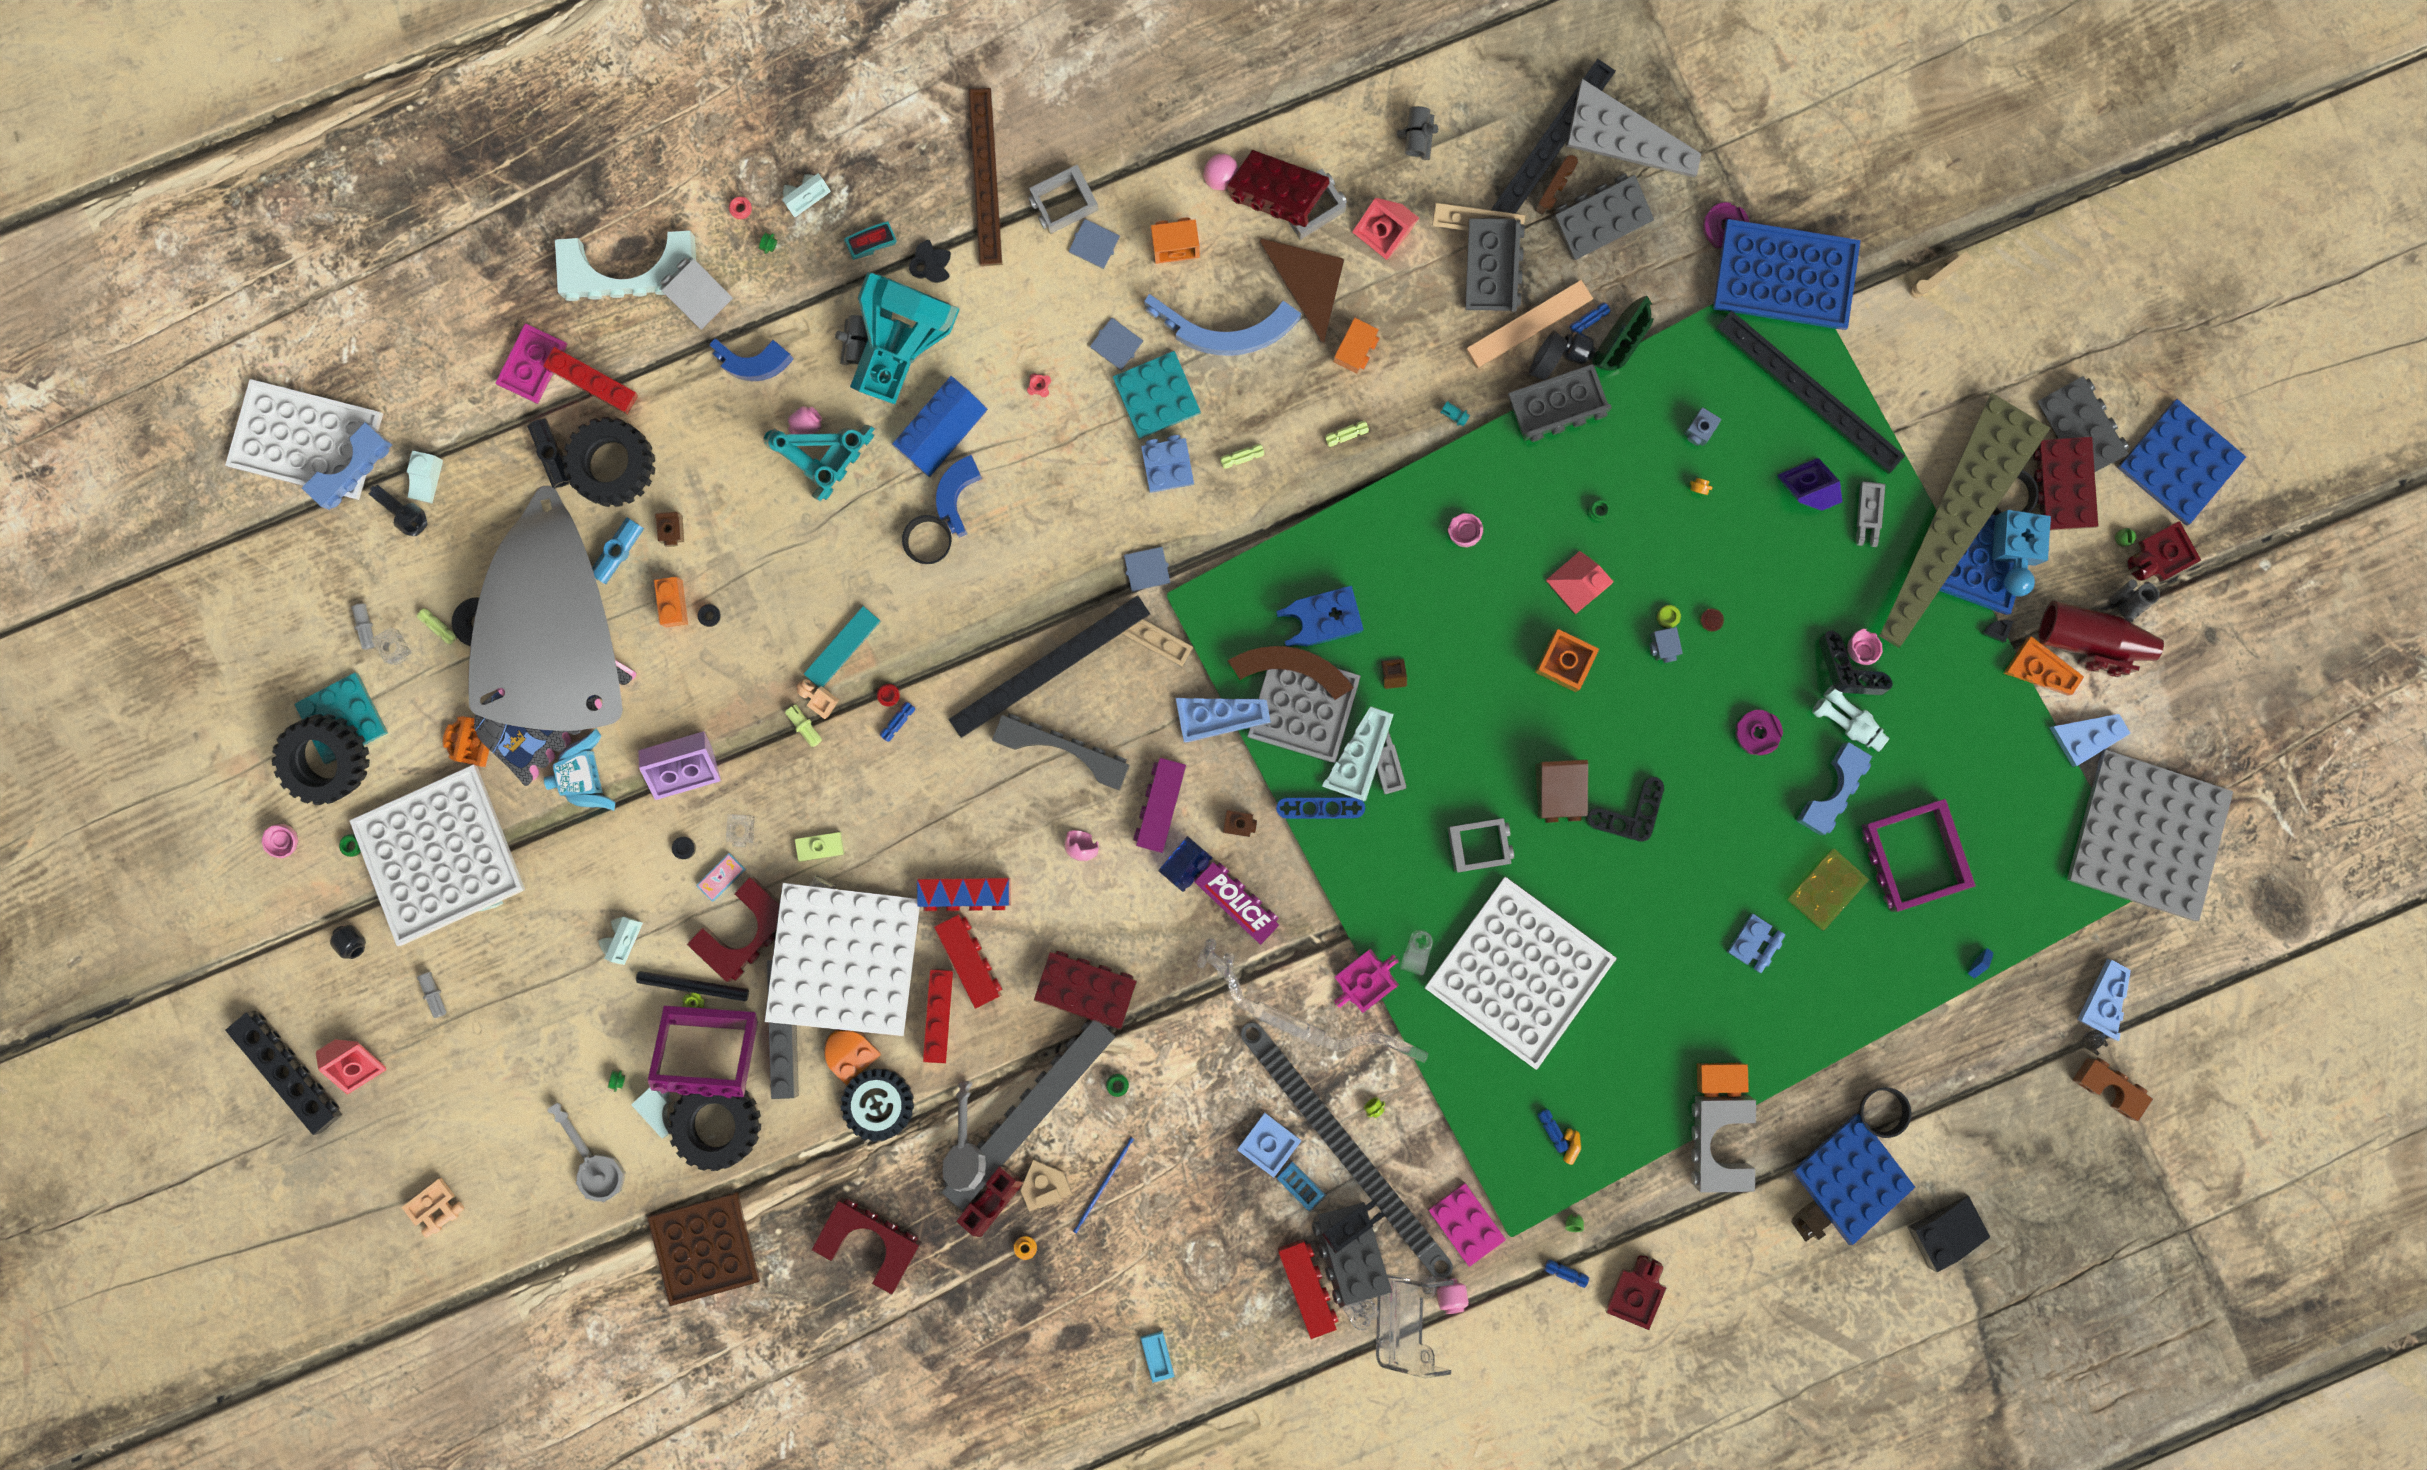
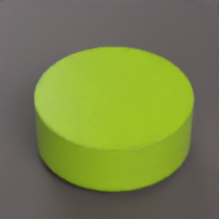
(1668, 616)

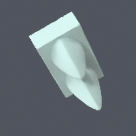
(801, 198)
(619, 947)

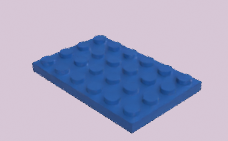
(1786, 274)

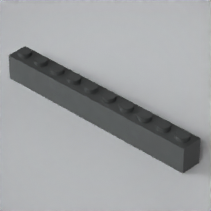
(1037, 1103)

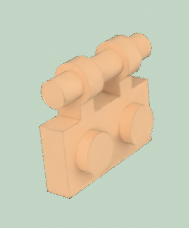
(429, 1201)

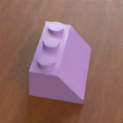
(679, 765)

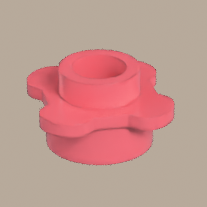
(1036, 379)

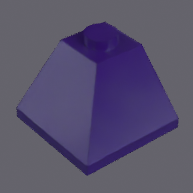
(1813, 485)

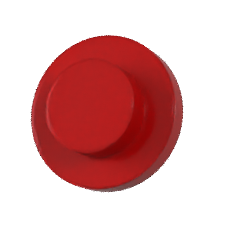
(888, 695)

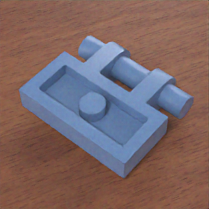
(1750, 939)

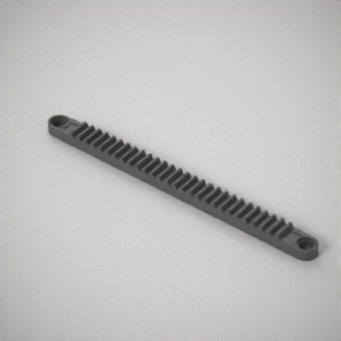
(1346, 1150)

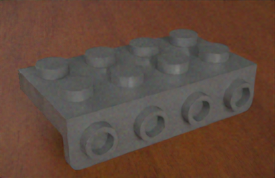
(1602, 215)
(1494, 264)
(1559, 403)
(2078, 413)
(1356, 1269)

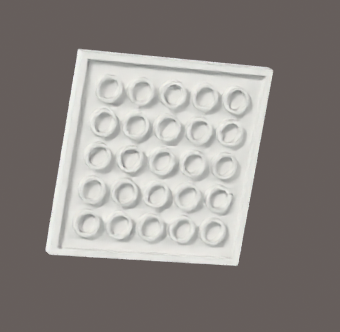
(437, 855)
(842, 960)
(1520, 973)

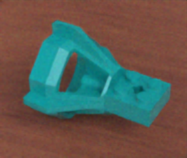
(892, 342)

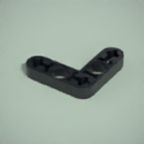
(1843, 676)
(1632, 823)

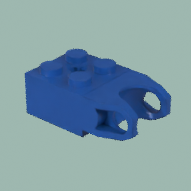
(1315, 619)

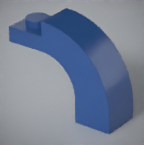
(757, 368)
(950, 486)

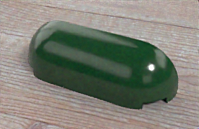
(1624, 336)

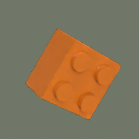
(1175, 240)
(1566, 660)

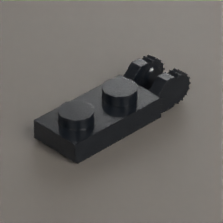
(1351, 1227)

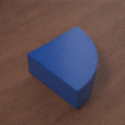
(1981, 963)

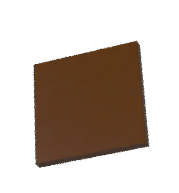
(703, 1248)

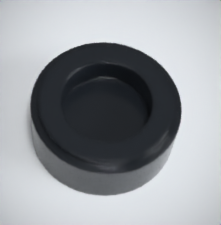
(683, 848)

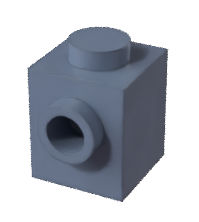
(1702, 427)
(1665, 645)

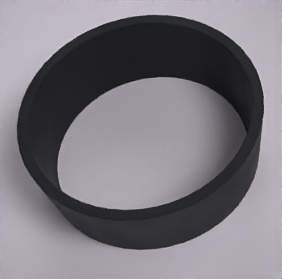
(1548, 356)
(2032, 491)
(912, 524)
(1906, 1113)

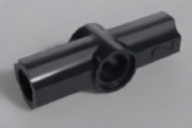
(545, 440)

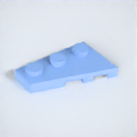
(2089, 737)
(2105, 1000)

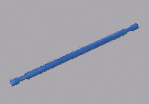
(1101, 1188)

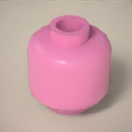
(805, 421)
(1452, 1297)

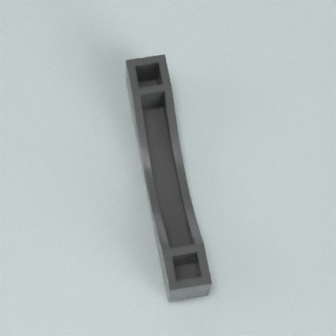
(1017, 735)

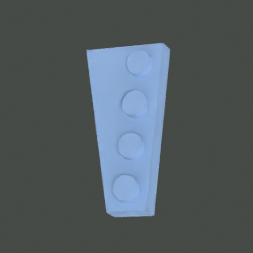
(1213, 717)

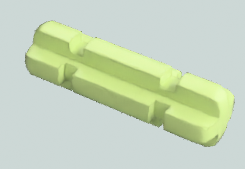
(1346, 433)
(1242, 456)
(436, 626)

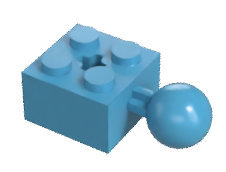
(2022, 541)

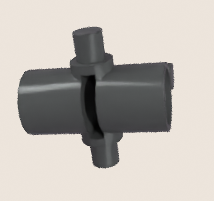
(1419, 132)
(853, 340)
(2136, 601)

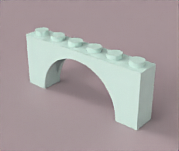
(579, 279)

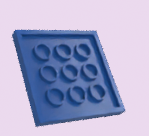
(2181, 462)
(1979, 577)
(1853, 1179)

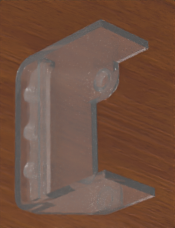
(1400, 1326)

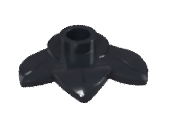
(933, 260)

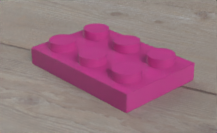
(524, 367)
(1466, 1224)

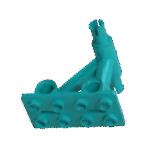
(833, 461)

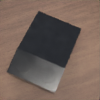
(1949, 1234)

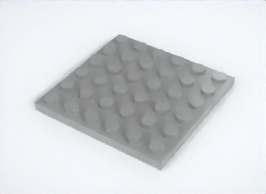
(2150, 835)

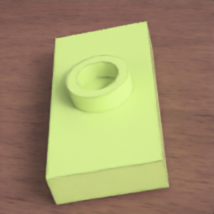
(819, 846)

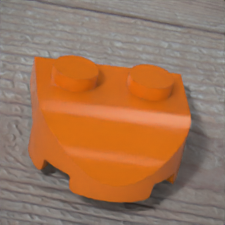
(464, 743)
(849, 1053)

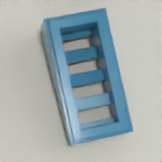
(1296, 1192)

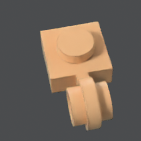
(821, 701)

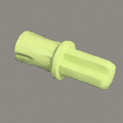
(803, 725)

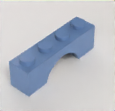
(367, 447)
(1850, 765)

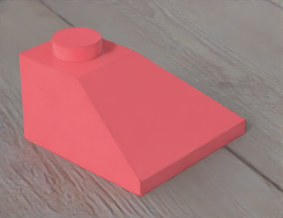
(1385, 226)
(1579, 581)
(348, 1064)

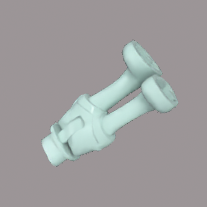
(1861, 726)

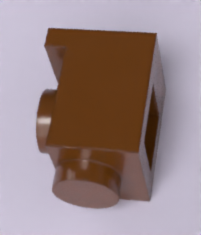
(676, 535)
(1230, 823)

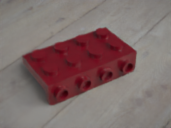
(1277, 188)
(2067, 483)
(1085, 989)

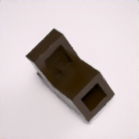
(1811, 1222)

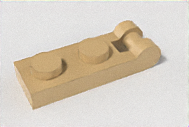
(1939, 274)

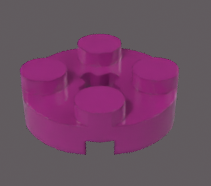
(1714, 218)
(1746, 728)

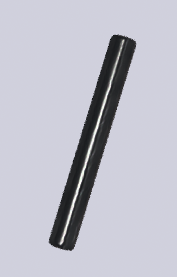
(692, 986)

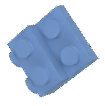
(1167, 464)

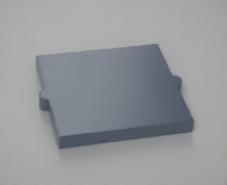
(1094, 244)
(1116, 344)
(1147, 569)

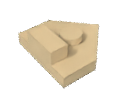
(1044, 1186)

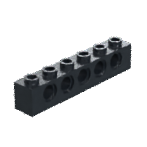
(272, 1069)

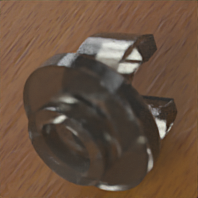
(2093, 1040)

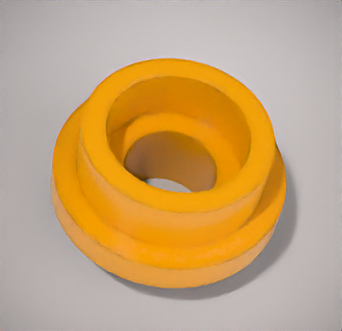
(1700, 486)
(1025, 1240)

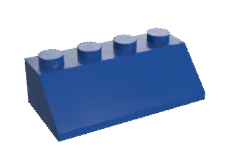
(940, 426)

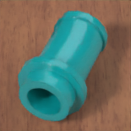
(1455, 414)

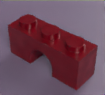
(981, 1214)

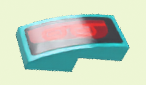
(869, 240)

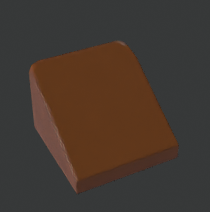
(1394, 673)

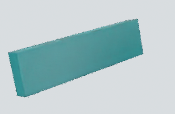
(842, 647)

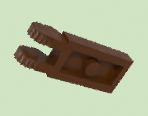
(1557, 183)

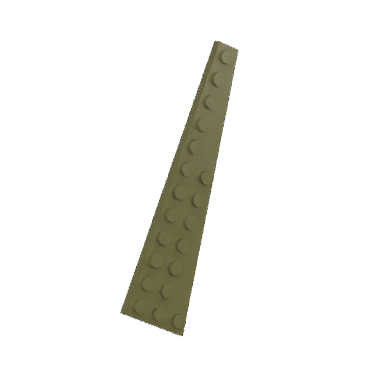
(1988, 467)

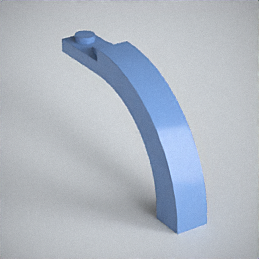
(1226, 343)

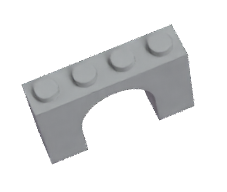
(1709, 1116)

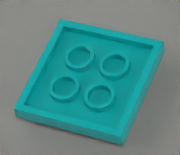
(1156, 395)
(348, 701)

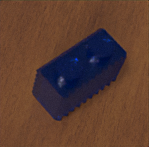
(1185, 864)

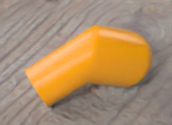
(1574, 1146)

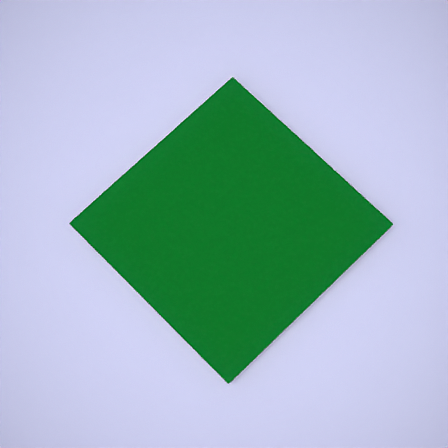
(1727, 818)

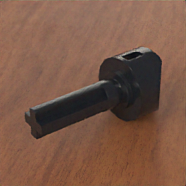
(403, 514)

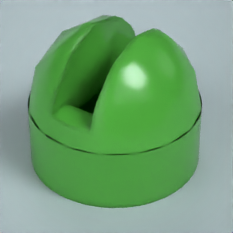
(2122, 538)
(1574, 1224)

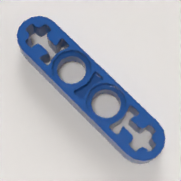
(1320, 812)

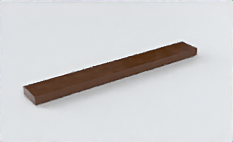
(985, 177)

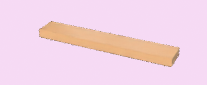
(1529, 324)

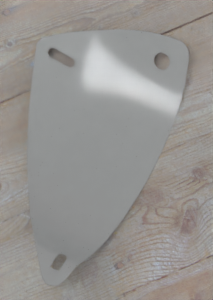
(543, 629)

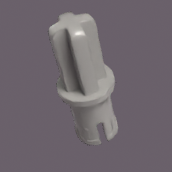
(363, 626)
(432, 995)

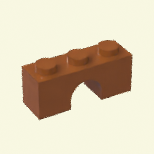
(2129, 1099)

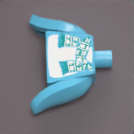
(578, 775)

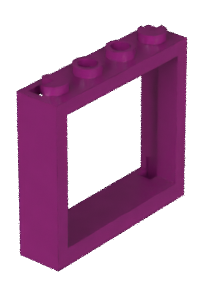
(1952, 845)
(703, 1018)

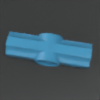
(625, 538)

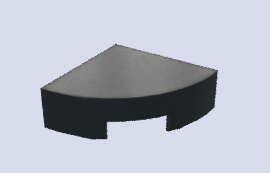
(1998, 630)

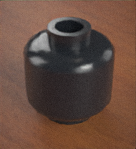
(1579, 348)
(348, 942)

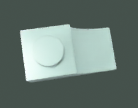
(423, 476)
(653, 1108)

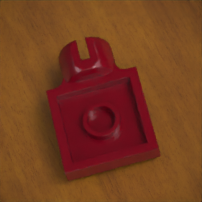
(2164, 554)
(1638, 1293)

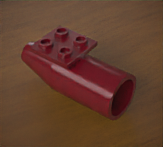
(2104, 638)

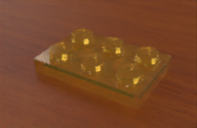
(1828, 889)

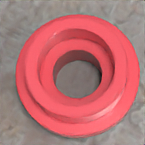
(735, 203)

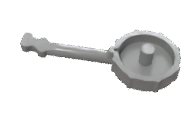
(965, 1162)
(600, 1174)

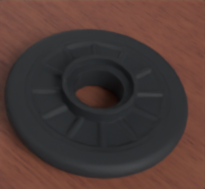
(462, 620)

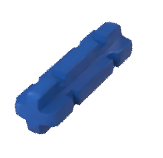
(1590, 318)
(897, 721)
(1553, 1130)
(1566, 1273)

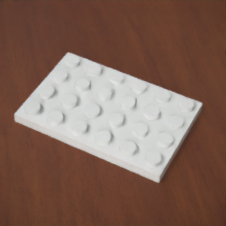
(296, 434)

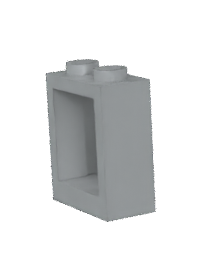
(1054, 182)
(1340, 201)
(1457, 850)

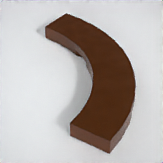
(1292, 660)

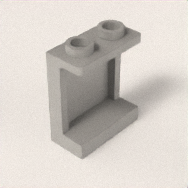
(695, 292)

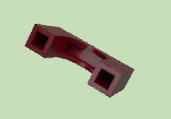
(729, 961)
(899, 1245)

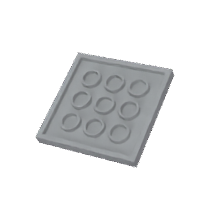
(1304, 714)

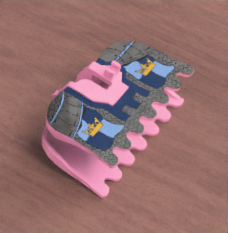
(530, 748)

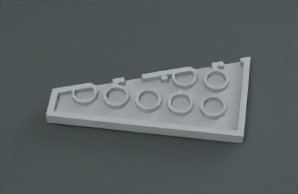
(1615, 131)

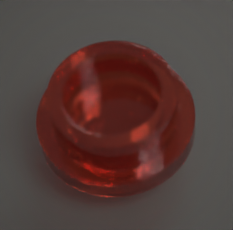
(1712, 620)

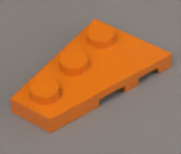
(2044, 668)

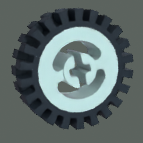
(856, 1114)

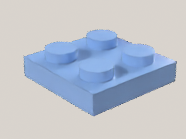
(1269, 1144)

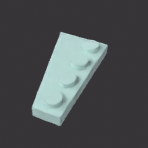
(1360, 758)

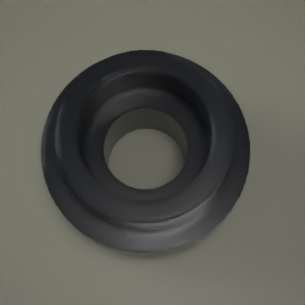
(703, 612)

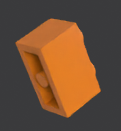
(1356, 345)
(671, 602)
(1722, 1078)

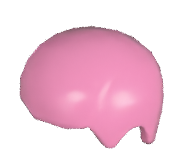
(1220, 171)
(1465, 530)
(1864, 647)
(280, 840)
(1080, 845)

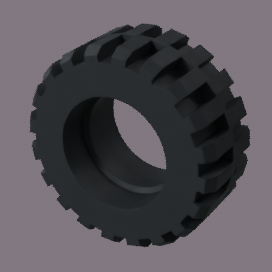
(584, 446)
(297, 774)
(706, 1156)

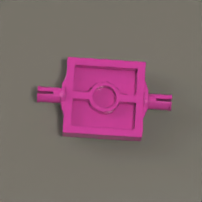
(1366, 981)

